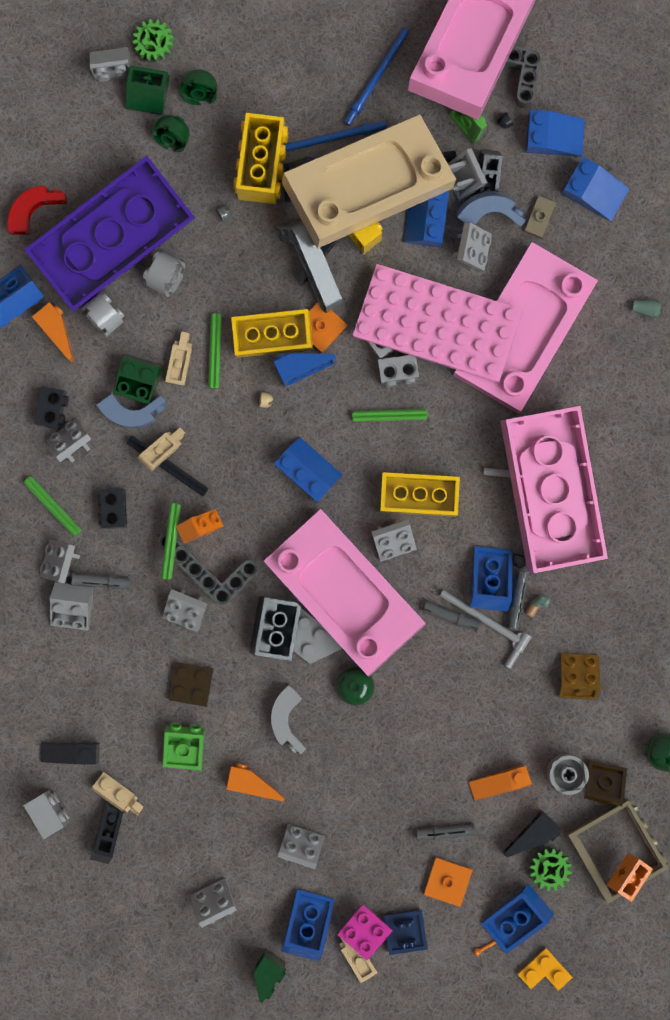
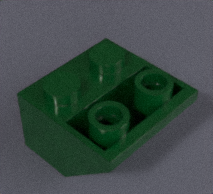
(146, 90)
(137, 379)
(268, 972)

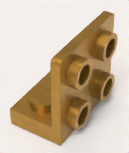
(580, 676)

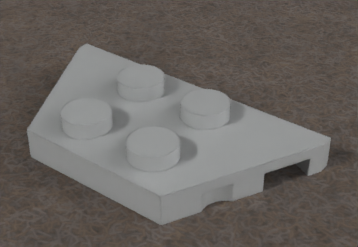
(312, 639)

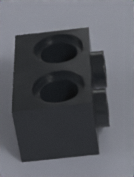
(45, 408)
(118, 508)

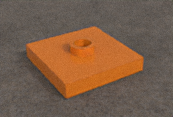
(325, 327)
(448, 882)

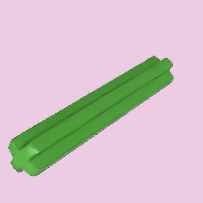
(214, 354)
(389, 415)
(52, 506)
(170, 542)

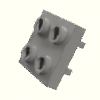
(467, 174)
(473, 246)
(68, 440)
(394, 540)
(57, 561)
(184, 610)
(301, 846)
(213, 902)

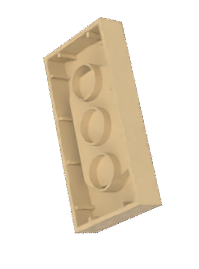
(368, 181)

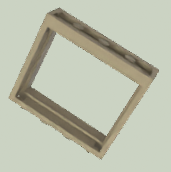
(641, 826)

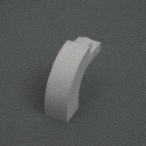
(279, 719)

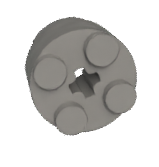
(164, 273)
(102, 314)
(576, 780)

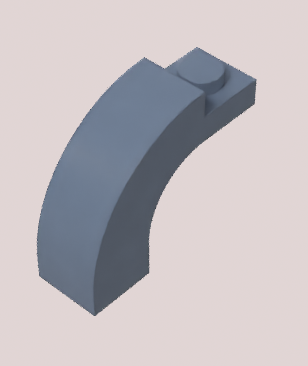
(488, 202)
(128, 418)

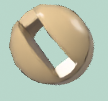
(265, 400)

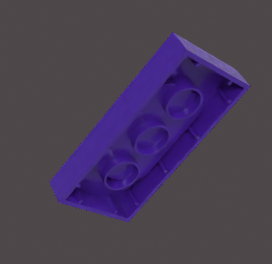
(110, 234)

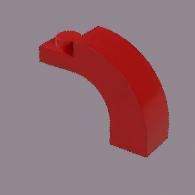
(27, 203)

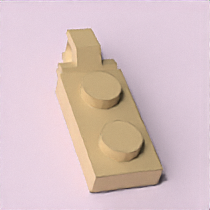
(179, 361)
(161, 449)
(116, 794)
(362, 968)

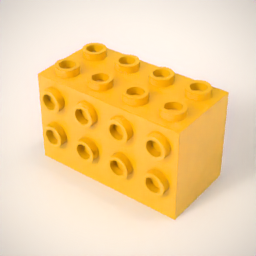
(261, 158)

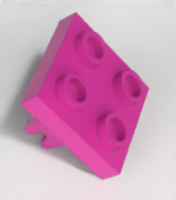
(364, 932)

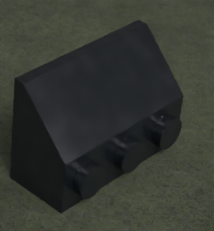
(275, 628)

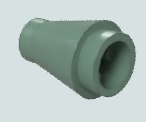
(647, 307)

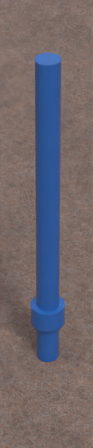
(357, 107)
(367, 128)

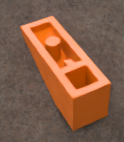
(54, 325)
(249, 782)
(500, 782)

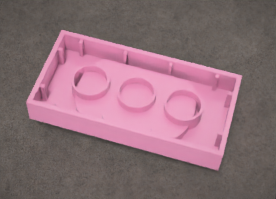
(468, 52)
(551, 299)
(554, 489)
(344, 592)

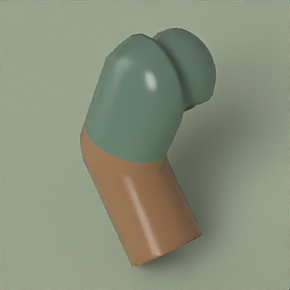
(536, 603)

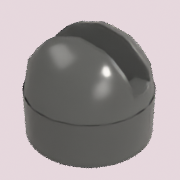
(224, 212)

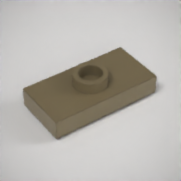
(540, 217)

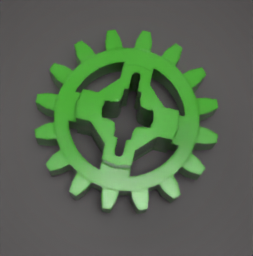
(147, 44)
(558, 863)

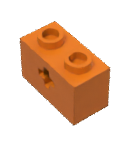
(199, 526)
(629, 877)

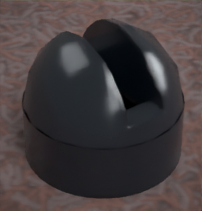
(505, 121)
(518, 561)

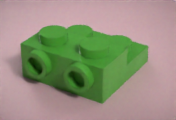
(470, 126)
(183, 746)

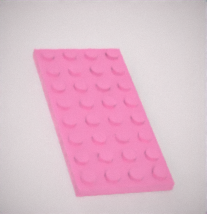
(438, 323)

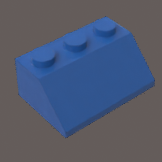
(427, 222)
(17, 294)
(308, 469)

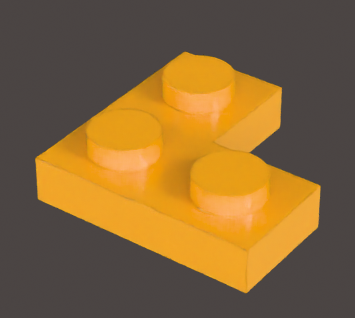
(544, 965)

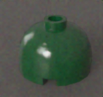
(198, 86)
(171, 132)
(355, 686)
(659, 751)

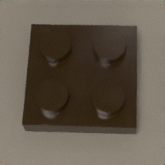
(191, 684)
(605, 783)

